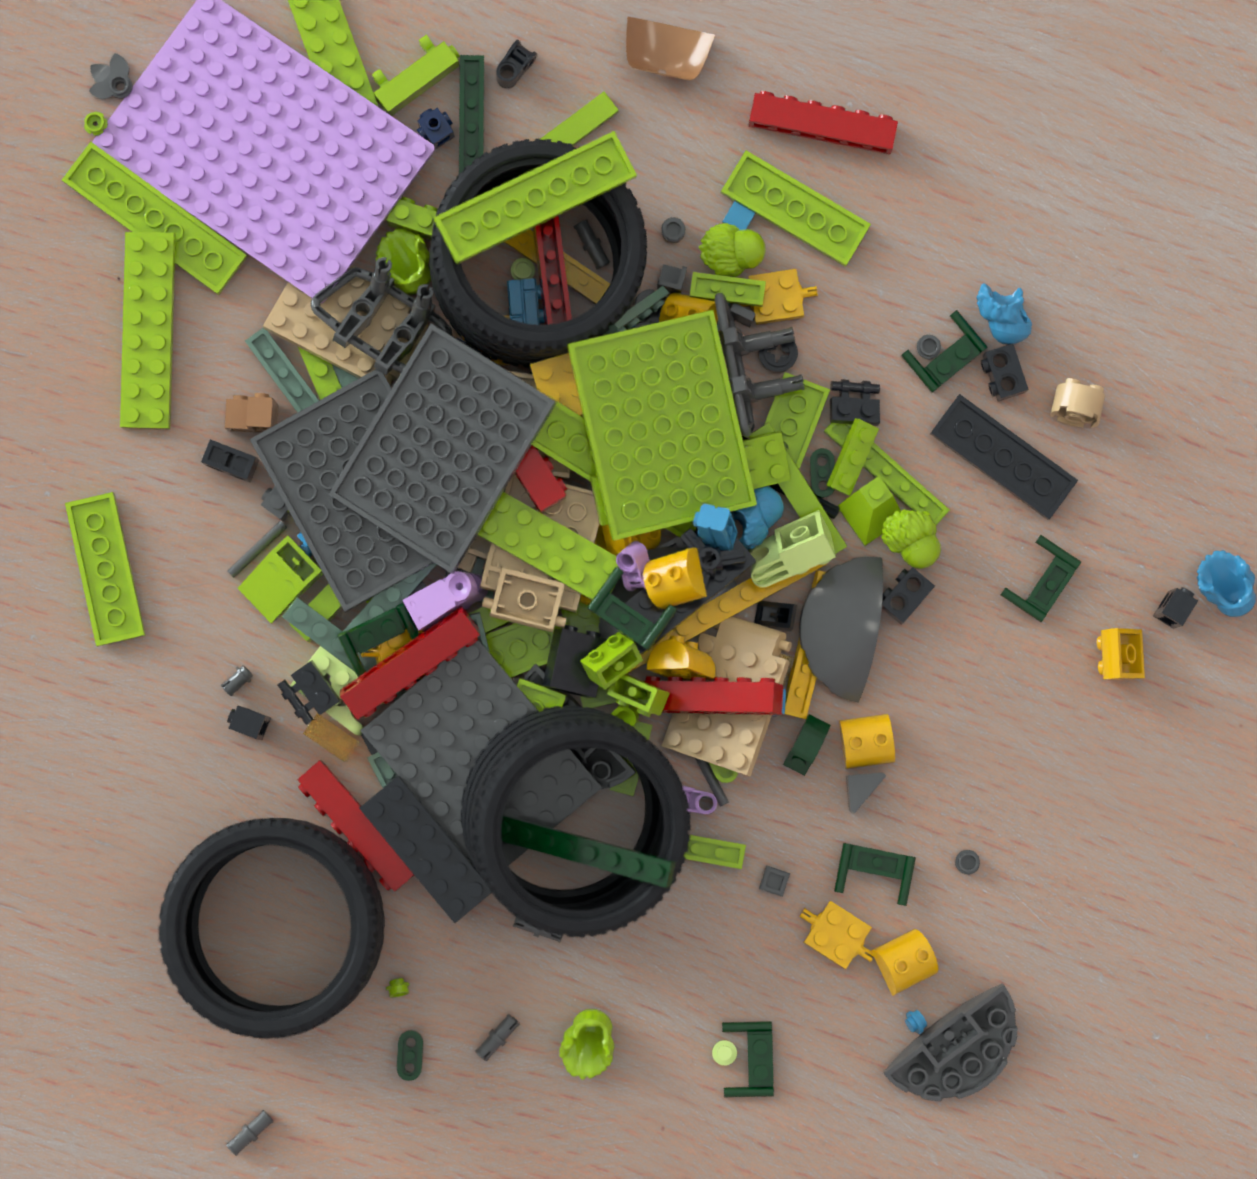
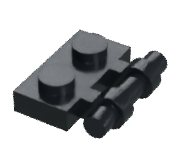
(846, 409)
(315, 688)

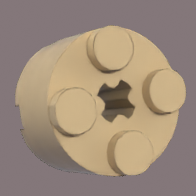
(1078, 403)

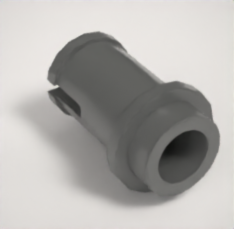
(237, 680)

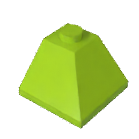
(868, 510)

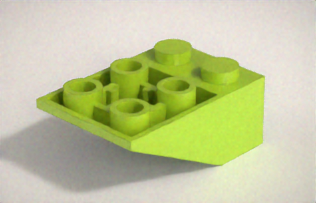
(280, 579)

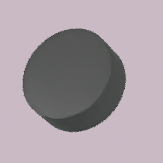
(673, 230)

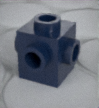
(435, 135)

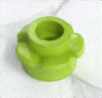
(95, 117)
(398, 988)

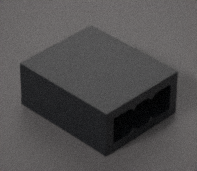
(564, 667)

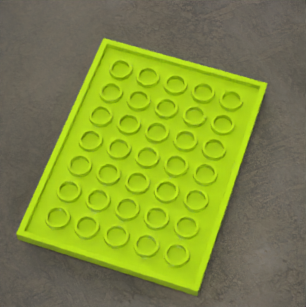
(661, 423)

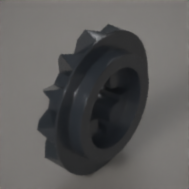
(784, 363)

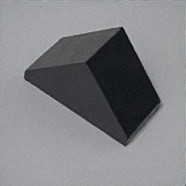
(776, 615)

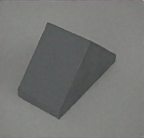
(860, 788)

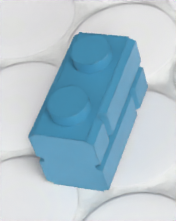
(523, 301)
(716, 527)

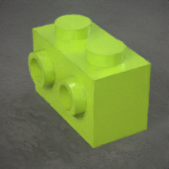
(413, 217)
(611, 660)
(640, 694)

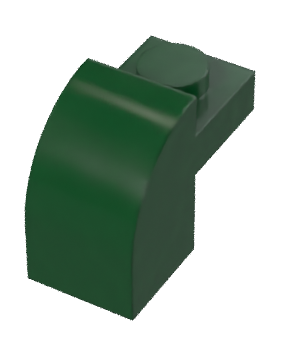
(807, 744)

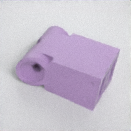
(444, 597)

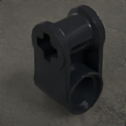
(517, 61)

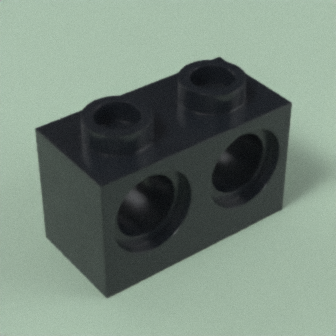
(1011, 371)
(230, 461)
(910, 599)
(1176, 607)
(248, 722)

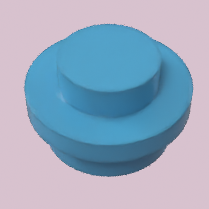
(915, 1021)

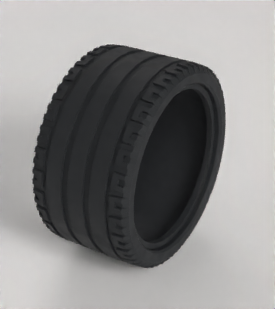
(514, 340)
(615, 898)
(182, 944)

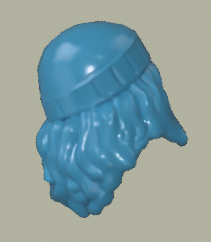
(1004, 314)
(759, 518)
(1227, 583)

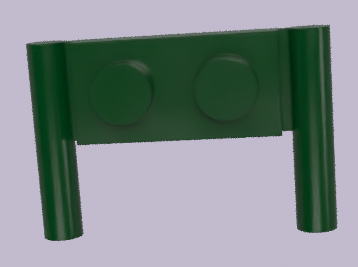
(952, 359)
(1050, 583)
(624, 617)
(376, 632)
(877, 863)
(759, 1059)

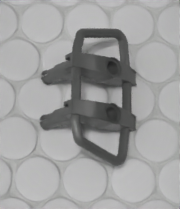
(370, 302)
(735, 346)

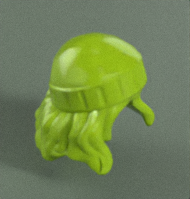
(731, 250)
(408, 259)
(912, 537)
(588, 1044)

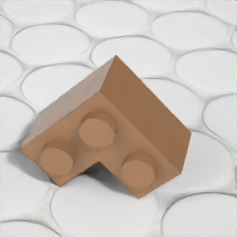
(251, 413)

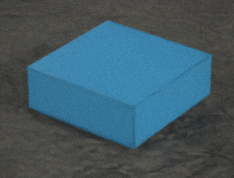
(739, 216)

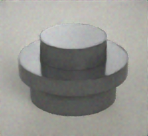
(928, 346)
(967, 862)

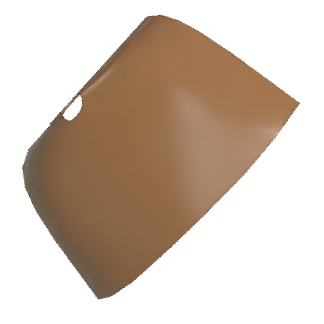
(666, 47)

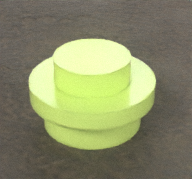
(522, 269)
(724, 1052)

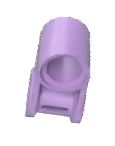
(632, 563)
(694, 797)

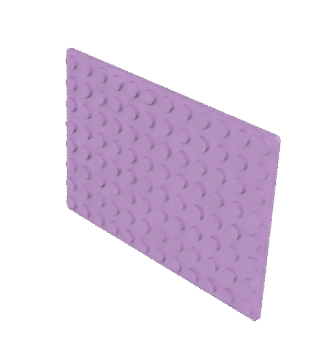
(264, 146)

